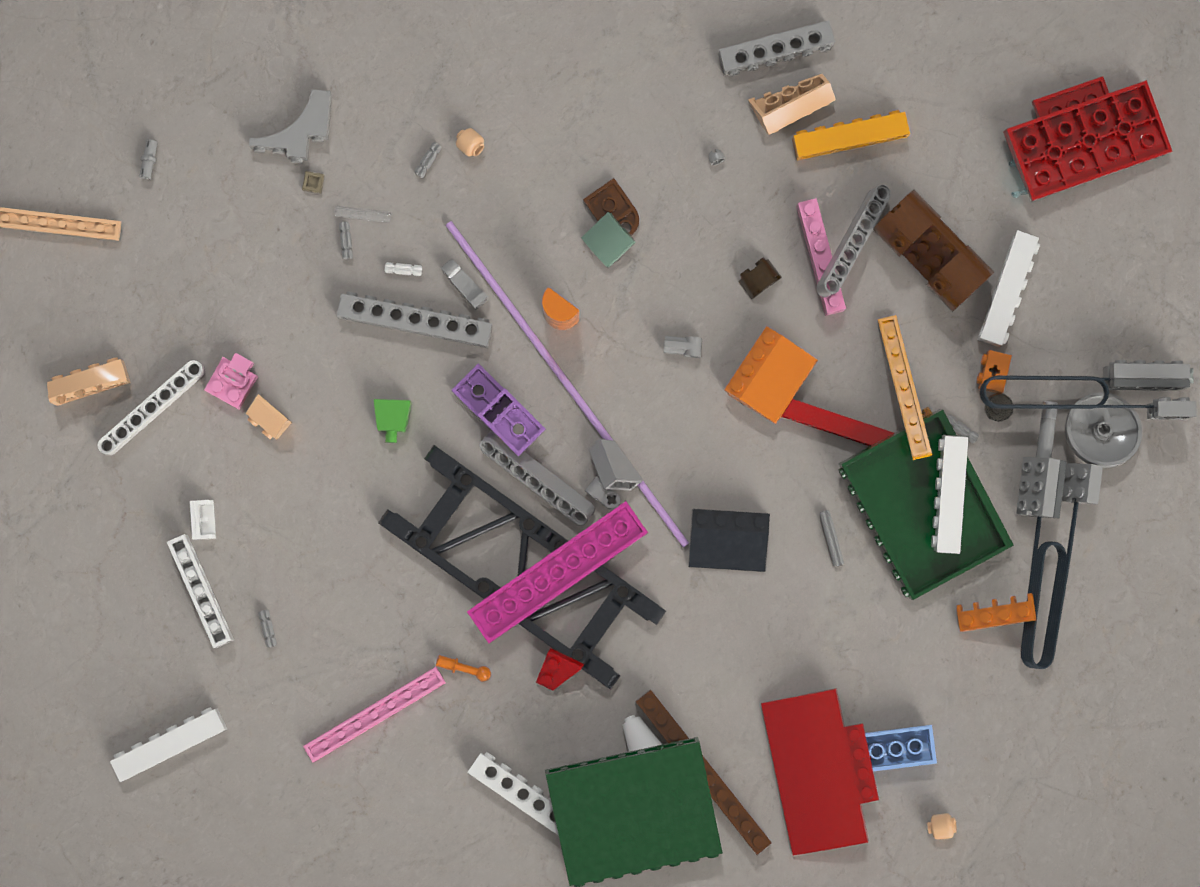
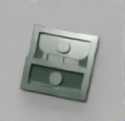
(608, 239)

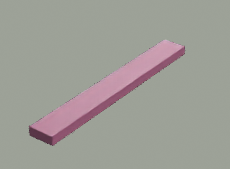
(374, 714)

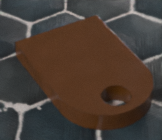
(613, 199)

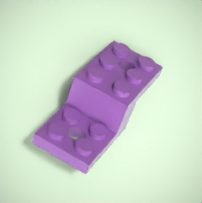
(498, 409)

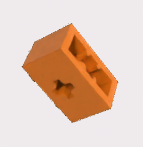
(1001, 363)

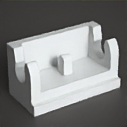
(202, 519)

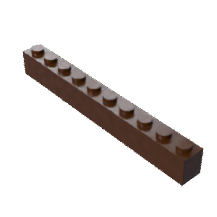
(718, 789)

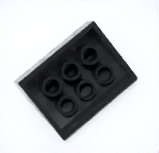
(729, 540)

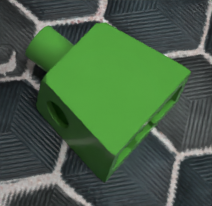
(392, 417)

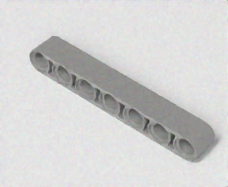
(848, 246)
(538, 479)

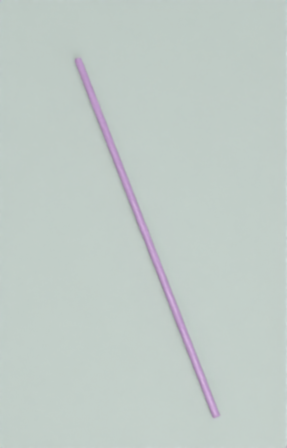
(558, 372)

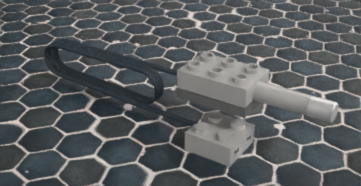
(1042, 489)

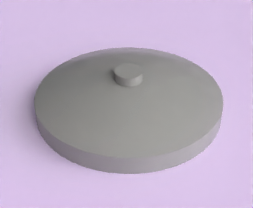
(1103, 434)

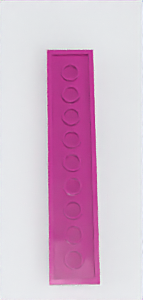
(557, 572)

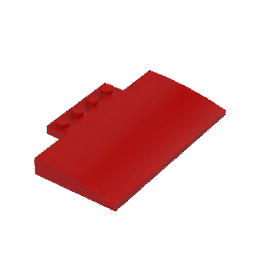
(1086, 136)
(820, 771)

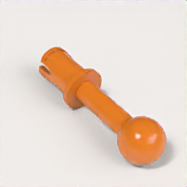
(482, 673)

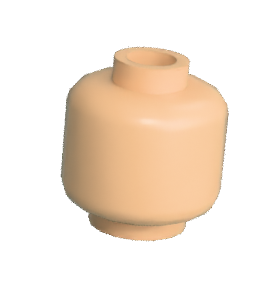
(470, 142)
(942, 826)

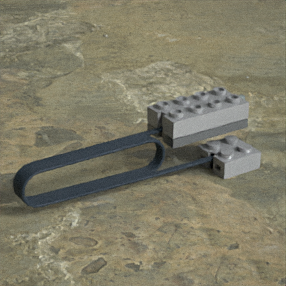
(1124, 376)

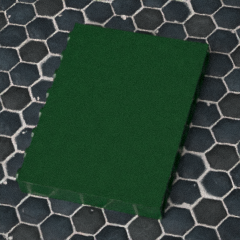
(900, 509)
(633, 812)

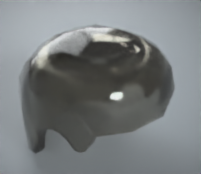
(999, 414)

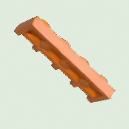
(996, 615)

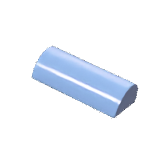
(901, 747)

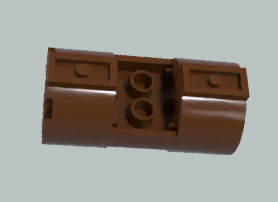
(933, 249)

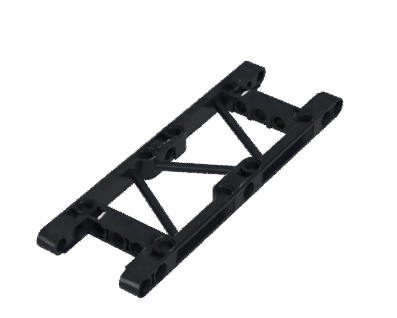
(540, 533)

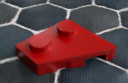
(557, 669)

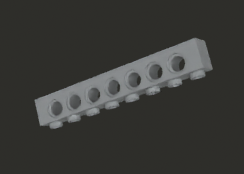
(350, 299)

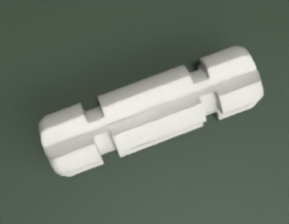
(404, 269)

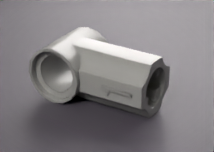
(685, 346)

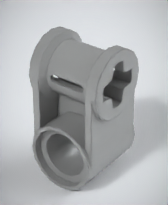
(600, 494)

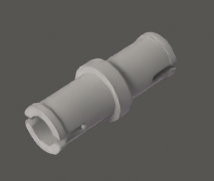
(148, 159)

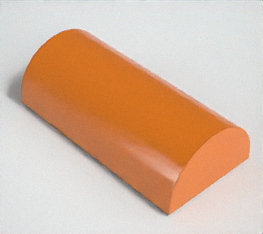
(558, 311)

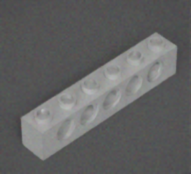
(820, 30)

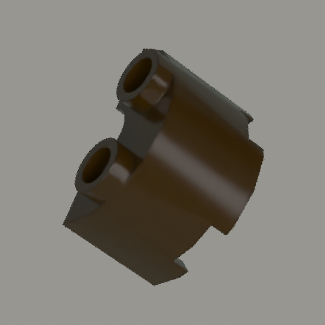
(759, 278)

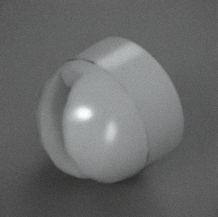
(716, 158)

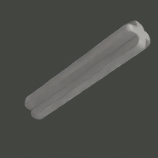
(831, 538)

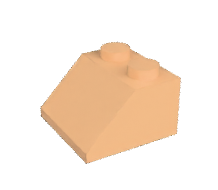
(268, 417)

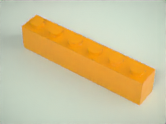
(850, 136)

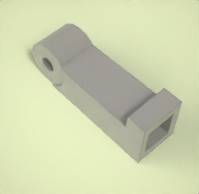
(464, 284)

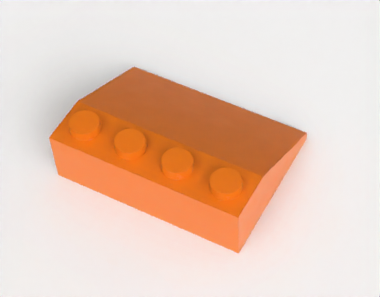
(770, 375)

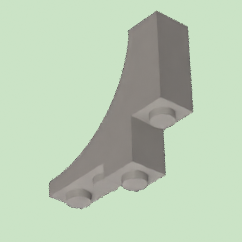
(294, 140)

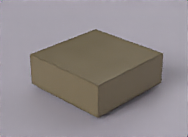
(313, 182)

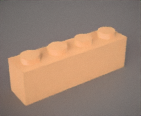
(792, 103)
(87, 382)

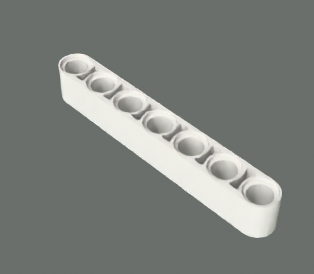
(141, 410)

